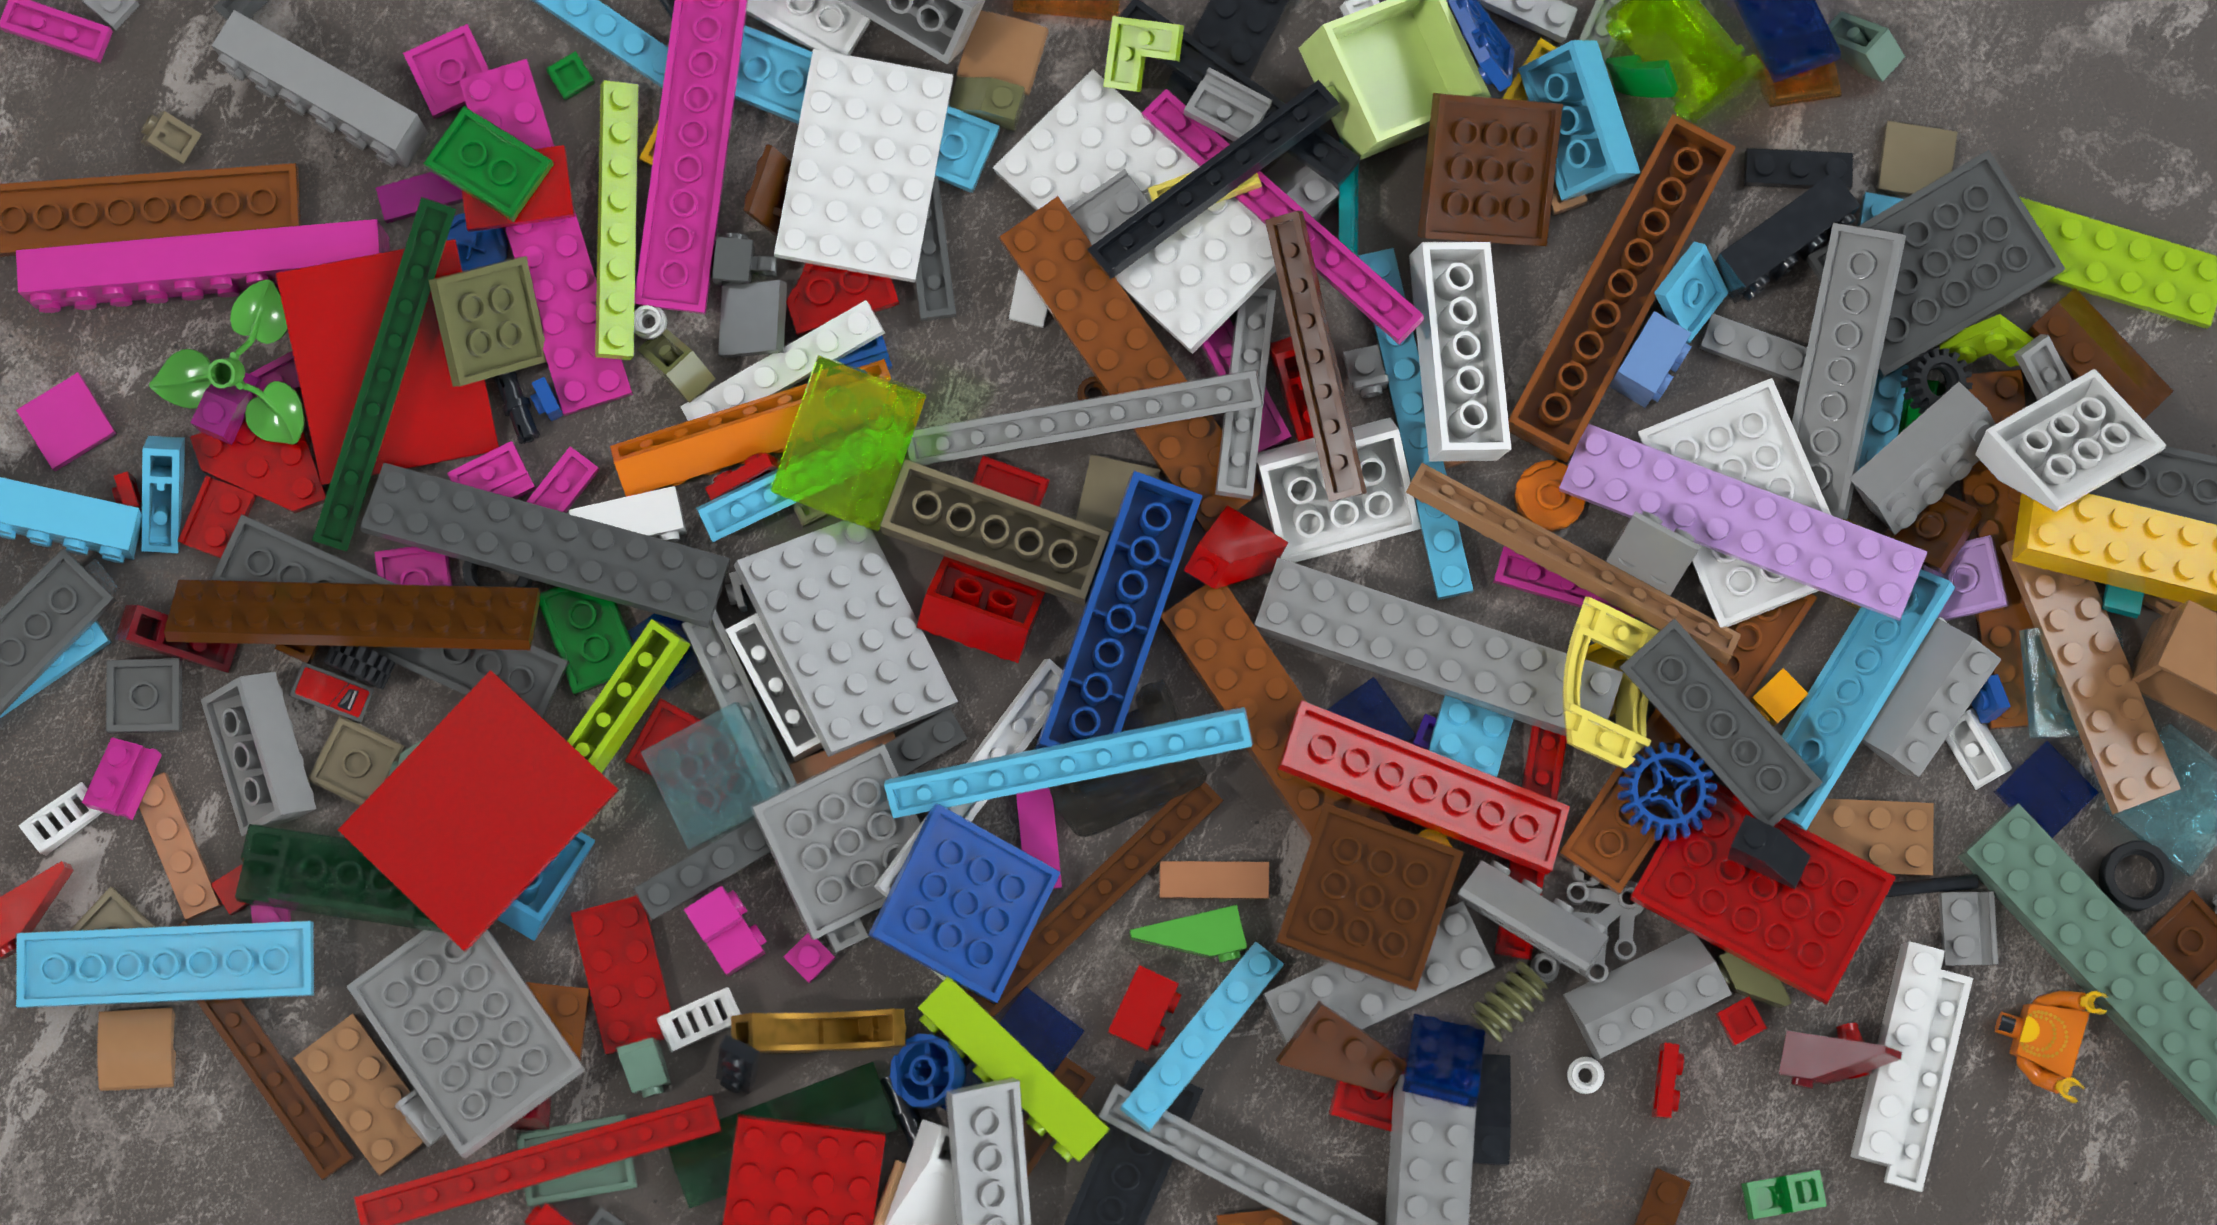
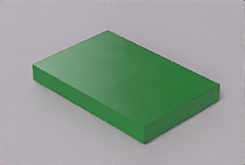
(488, 163)
(587, 635)

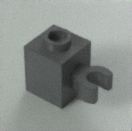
(736, 261)

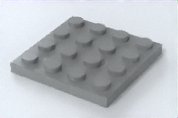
(836, 839)

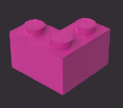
(725, 931)

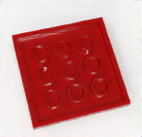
(802, 1174)

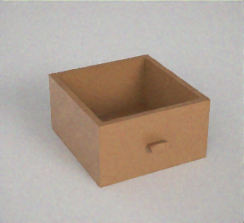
(2180, 663)

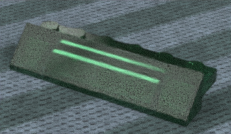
(321, 878)
(844, 1100)

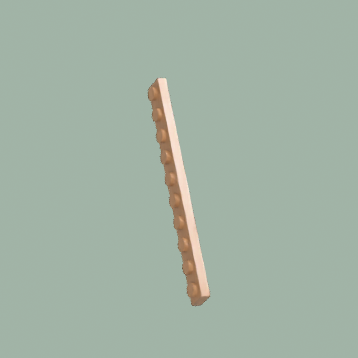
(1569, 561)

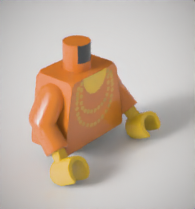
(2050, 1037)

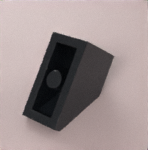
(1768, 852)

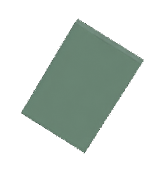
(591, 1182)

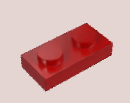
(753, 468)
(1669, 1065)

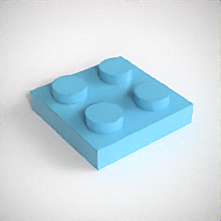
(1692, 290)
(1470, 735)

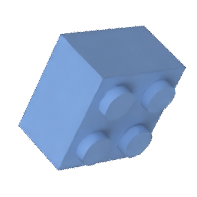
(1646, 367)

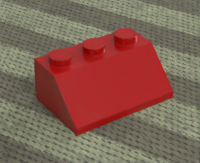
(980, 609)

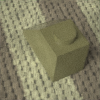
(989, 100)
(677, 365)
(1751, 981)

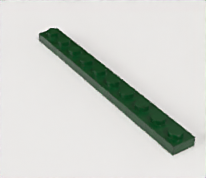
(384, 374)

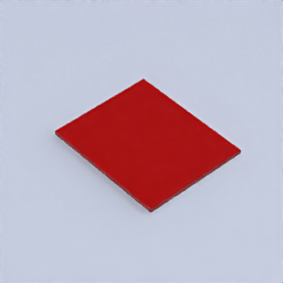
(332, 329)
(478, 810)

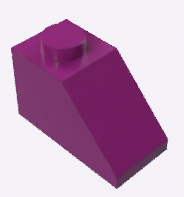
(223, 410)

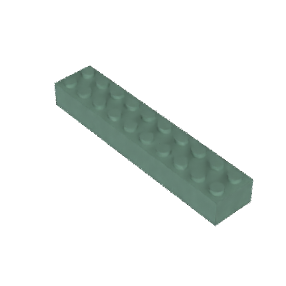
(2101, 952)

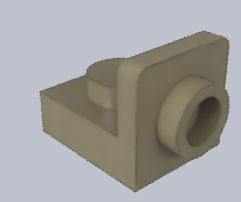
(169, 136)

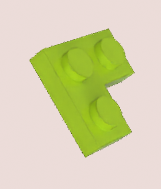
(1134, 41)
(1989, 336)

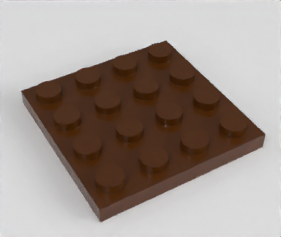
(1489, 170)
(1369, 897)

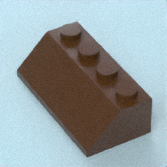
(2089, 343)

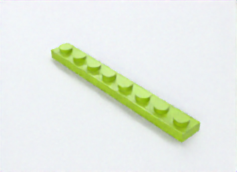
(616, 220)

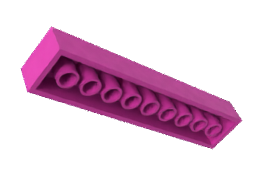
(184, 264)

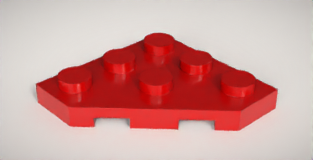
(830, 291)
(268, 469)

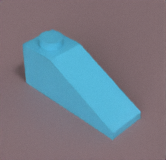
(162, 493)

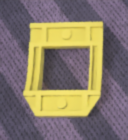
(1584, 729)

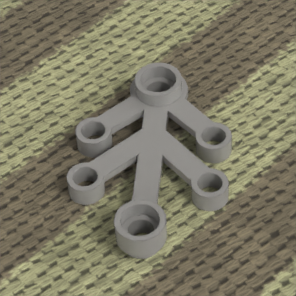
(1606, 917)

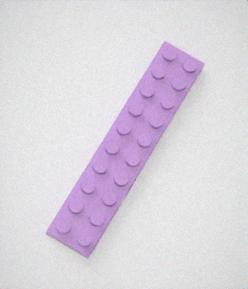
(1745, 521)

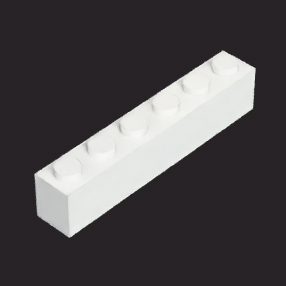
(1903, 1030)

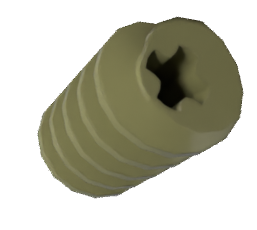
(1509, 1001)

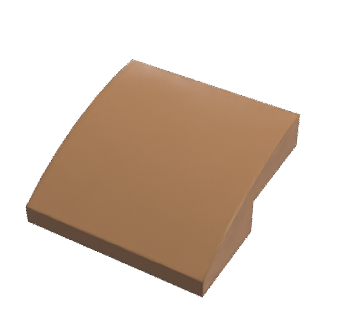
(1003, 49)
(136, 1049)

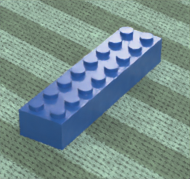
(1121, 611)

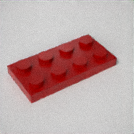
(622, 972)

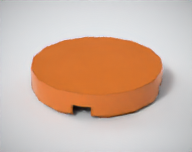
(1540, 500)

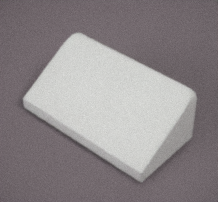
(1977, 750)

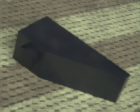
(1493, 1112)

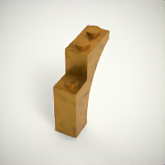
(820, 1031)

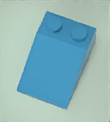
(539, 900)

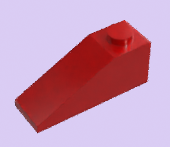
(1291, 387)
(26, 905)

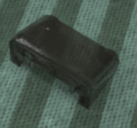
(1111, 799)

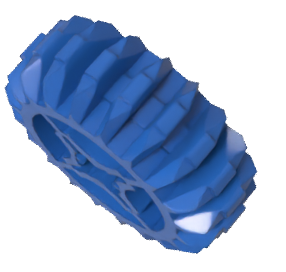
(1674, 805)

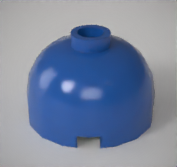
(926, 1071)

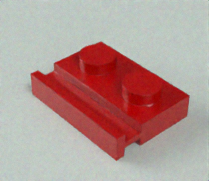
(215, 516)

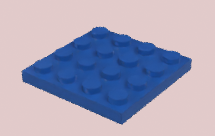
(964, 903)

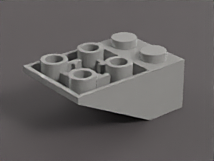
(1653, 552)

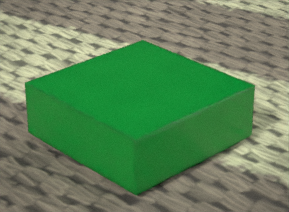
(570, 75)

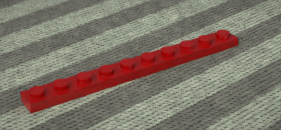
(539, 1163)

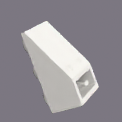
(926, 1184)

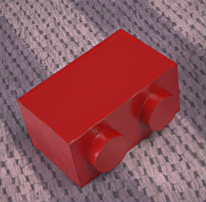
(1144, 1008)

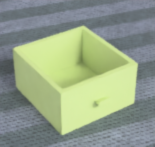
(1387, 67)

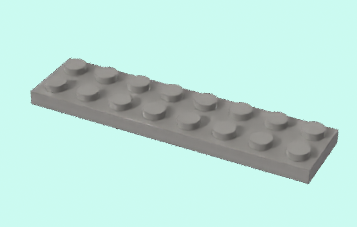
(1845, 355)

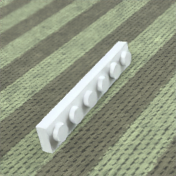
(792, 366)
(1930, 1082)

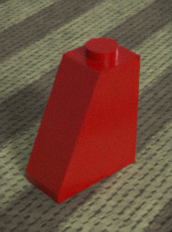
(1234, 551)

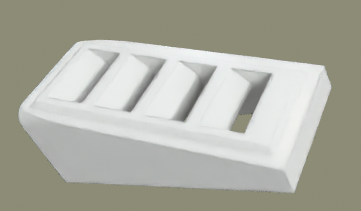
(54, 808)
(728, 1008)

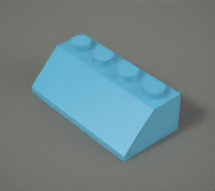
(1592, 136)

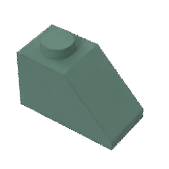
(1866, 46)
(645, 1067)

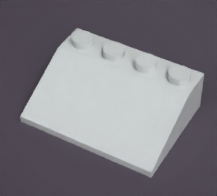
(2068, 442)
(1299, 500)

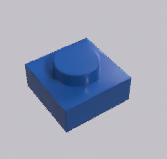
(545, 399)
(1991, 700)

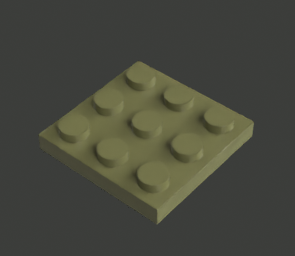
(488, 320)

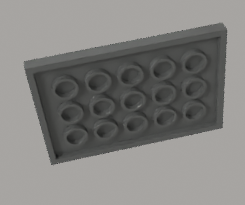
(1961, 260)

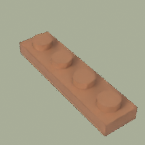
(177, 848)

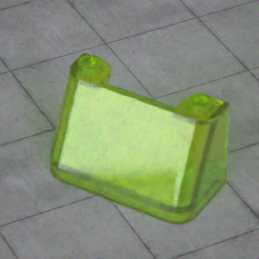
(1699, 51)

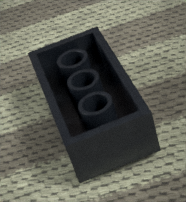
(1785, 237)

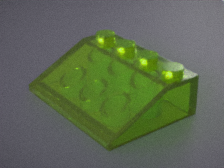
(848, 442)

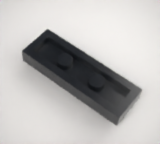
(1795, 168)
(737, 1065)

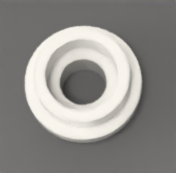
(640, 317)
(1595, 1069)

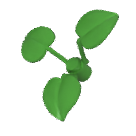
(277, 410)

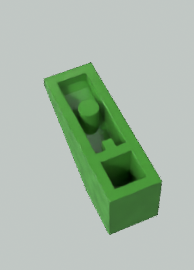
(1204, 934)

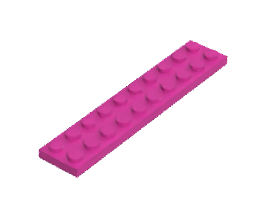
(690, 154)
(554, 251)

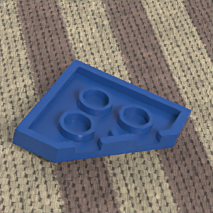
(1486, 41)

